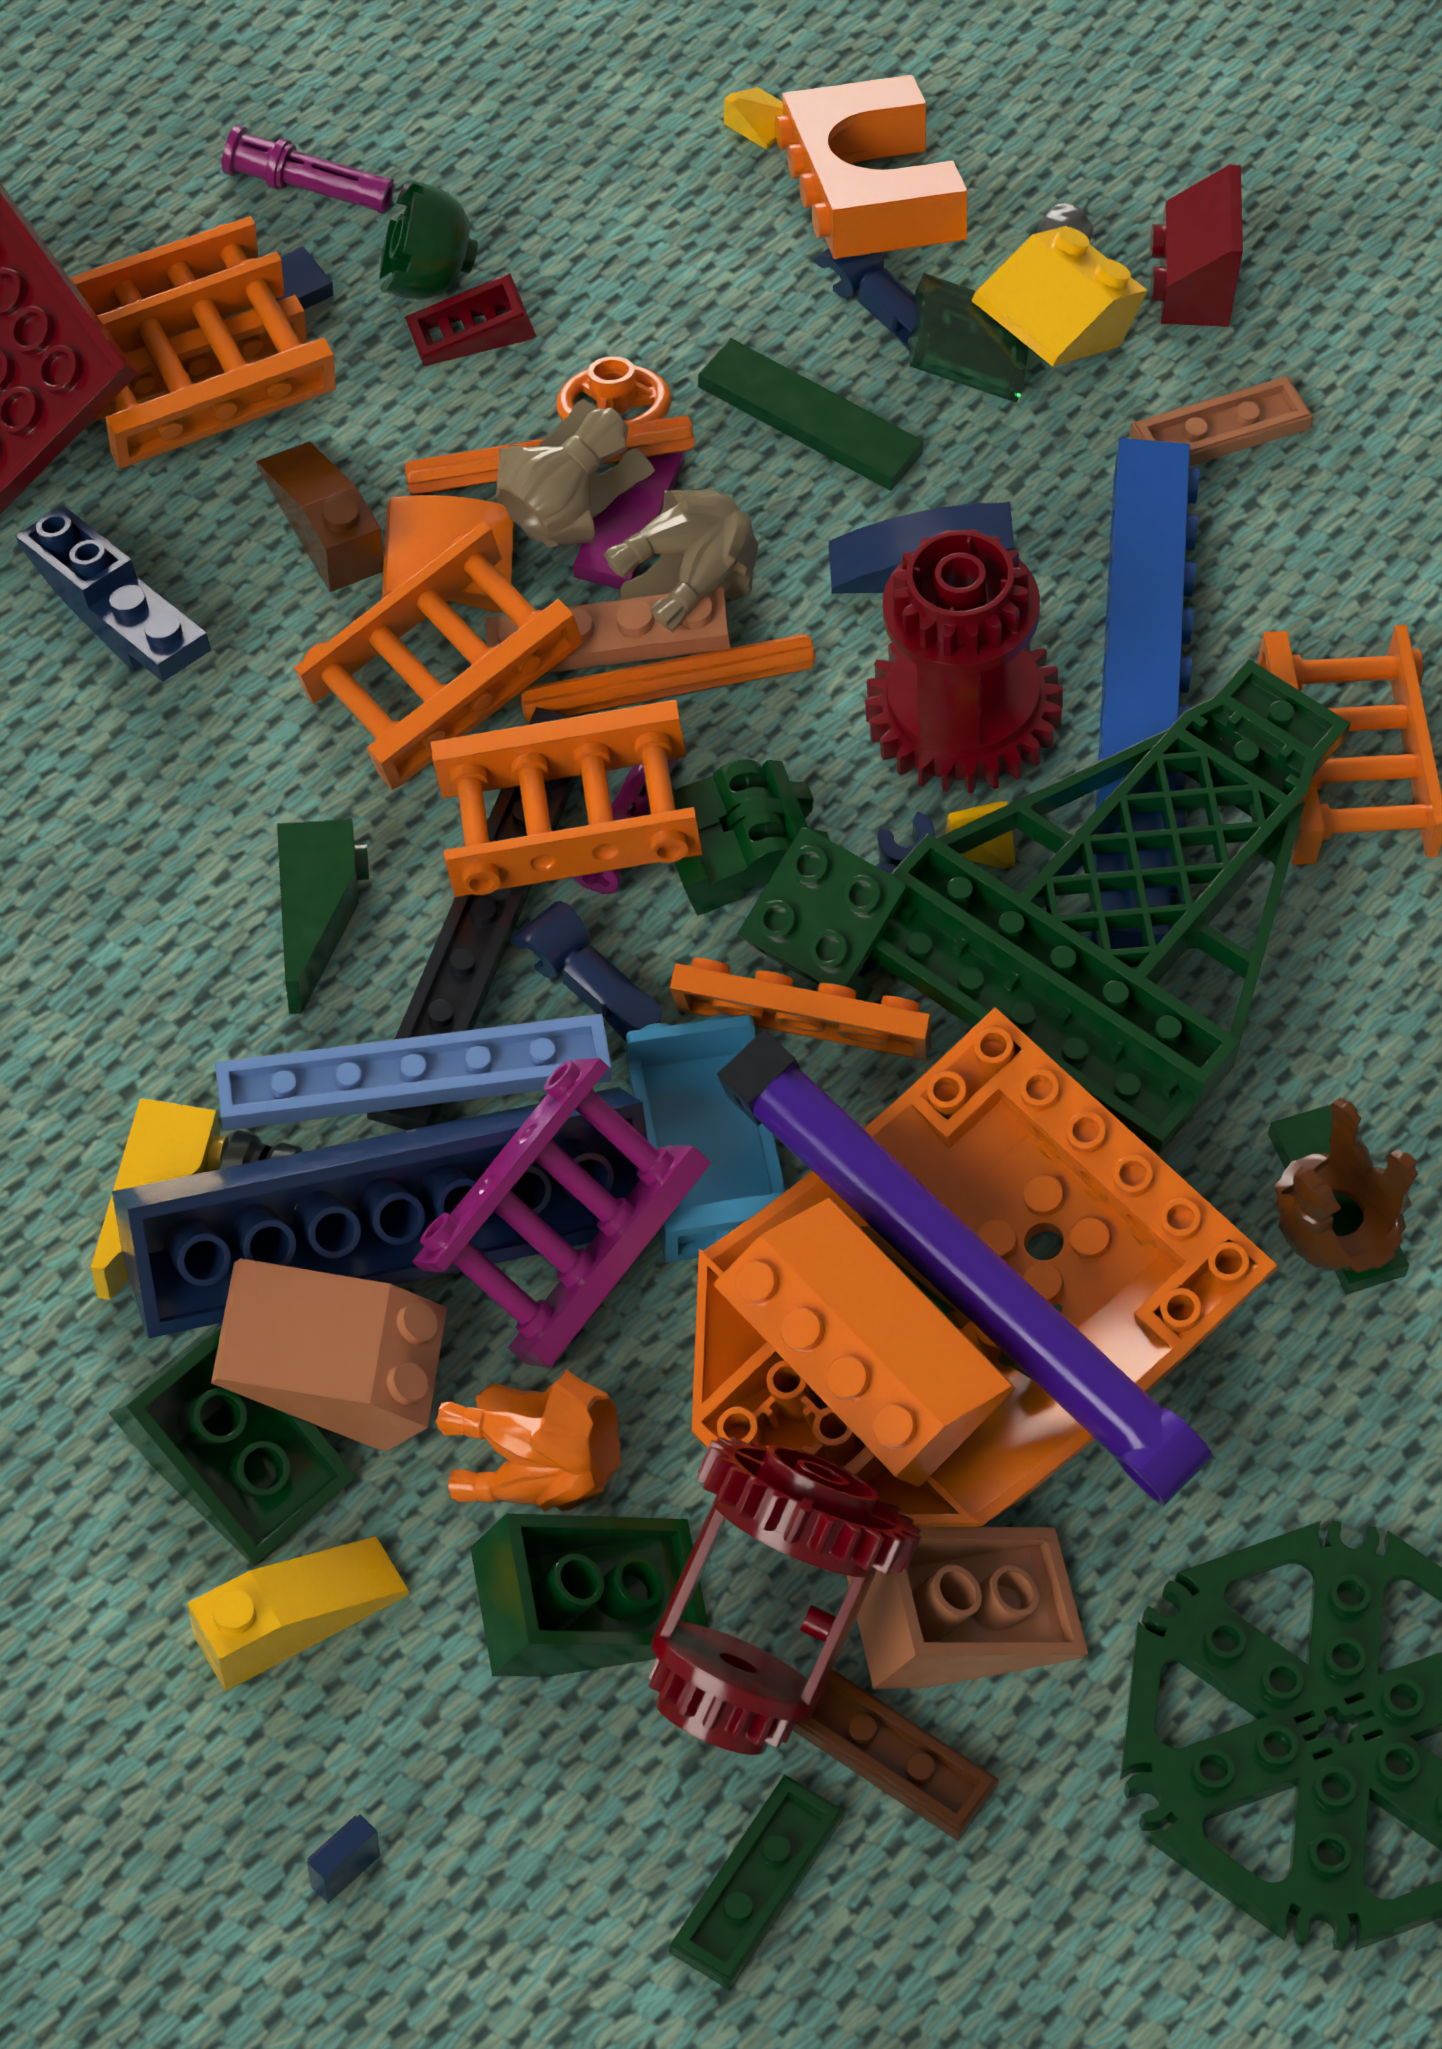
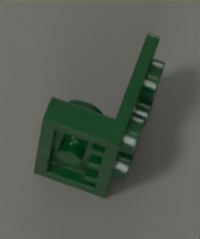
(823, 912)

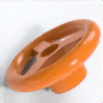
(618, 385)

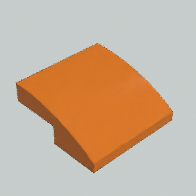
(423, 528)

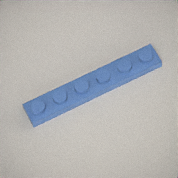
(404, 1072)

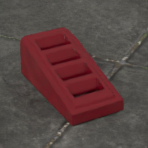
(481, 300)

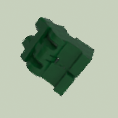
(744, 828)

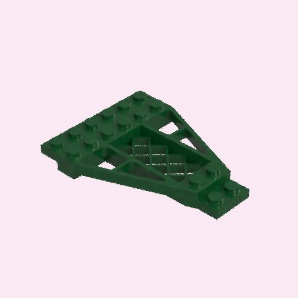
(1108, 1025)

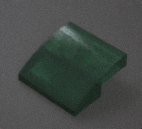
(964, 342)

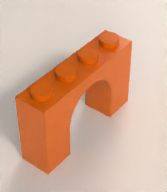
(864, 207)

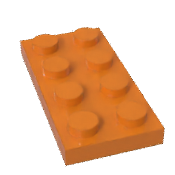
(823, 1014)

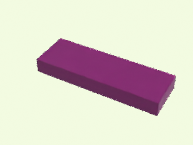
(625, 517)

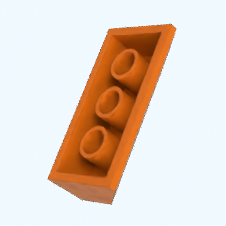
(865, 1339)

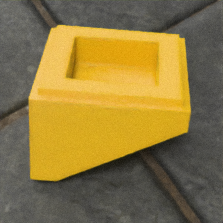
(753, 115)
(996, 852)

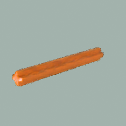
(481, 465)
(671, 677)

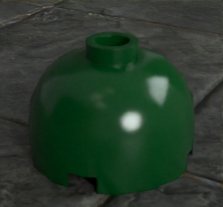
(426, 244)

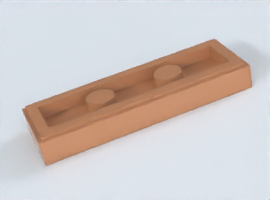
(1230, 420)

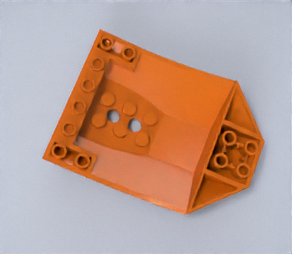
(1012, 1156)

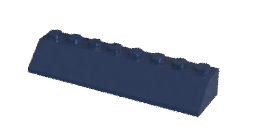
(348, 1209)

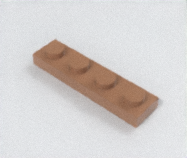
(629, 632)

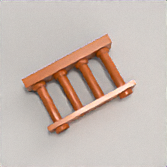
(174, 266)
(225, 400)
(1405, 671)
(469, 699)
(559, 750)

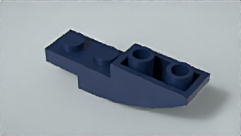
(109, 598)

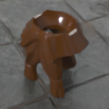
(1309, 1203)

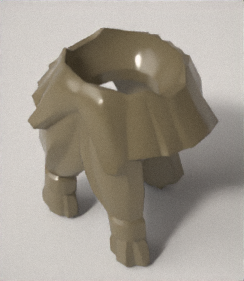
(554, 485)
(701, 547)

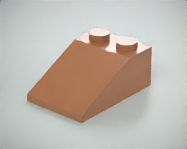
(331, 1350)
(970, 1608)

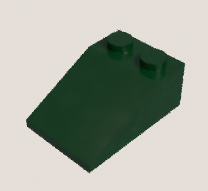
(229, 1456)
(578, 1590)

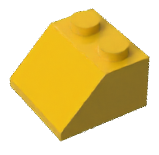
(1062, 296)

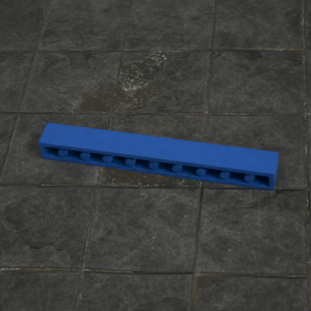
(1145, 637)

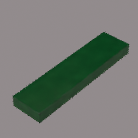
(810, 414)

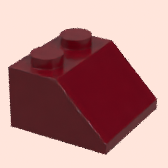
(1199, 251)

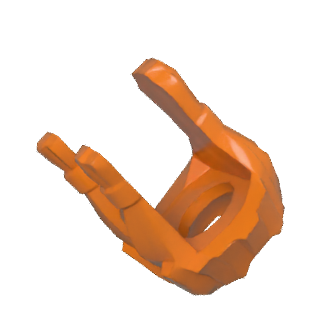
(556, 1443)

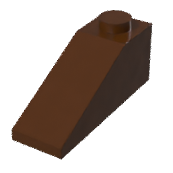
(325, 514)

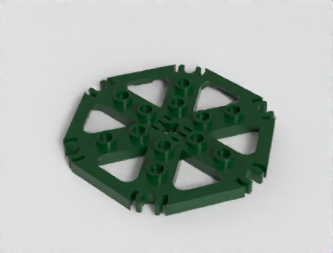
(1276, 1752)

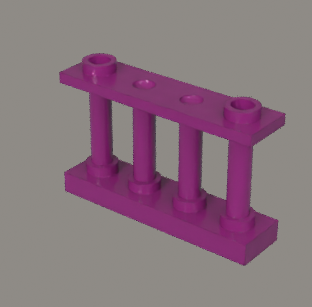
(623, 1223)

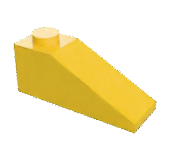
(161, 1146)
(291, 1607)

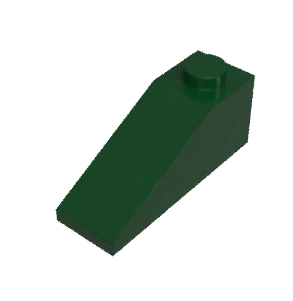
(317, 897)

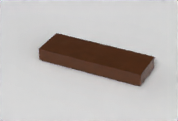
(897, 1756)

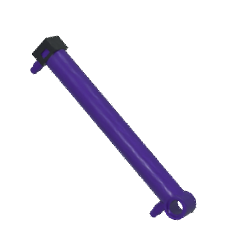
(1145, 1439)

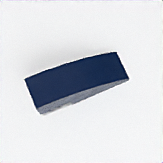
(870, 554)

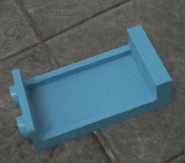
(685, 1105)

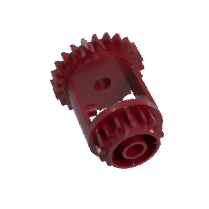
(960, 669)
(806, 1510)

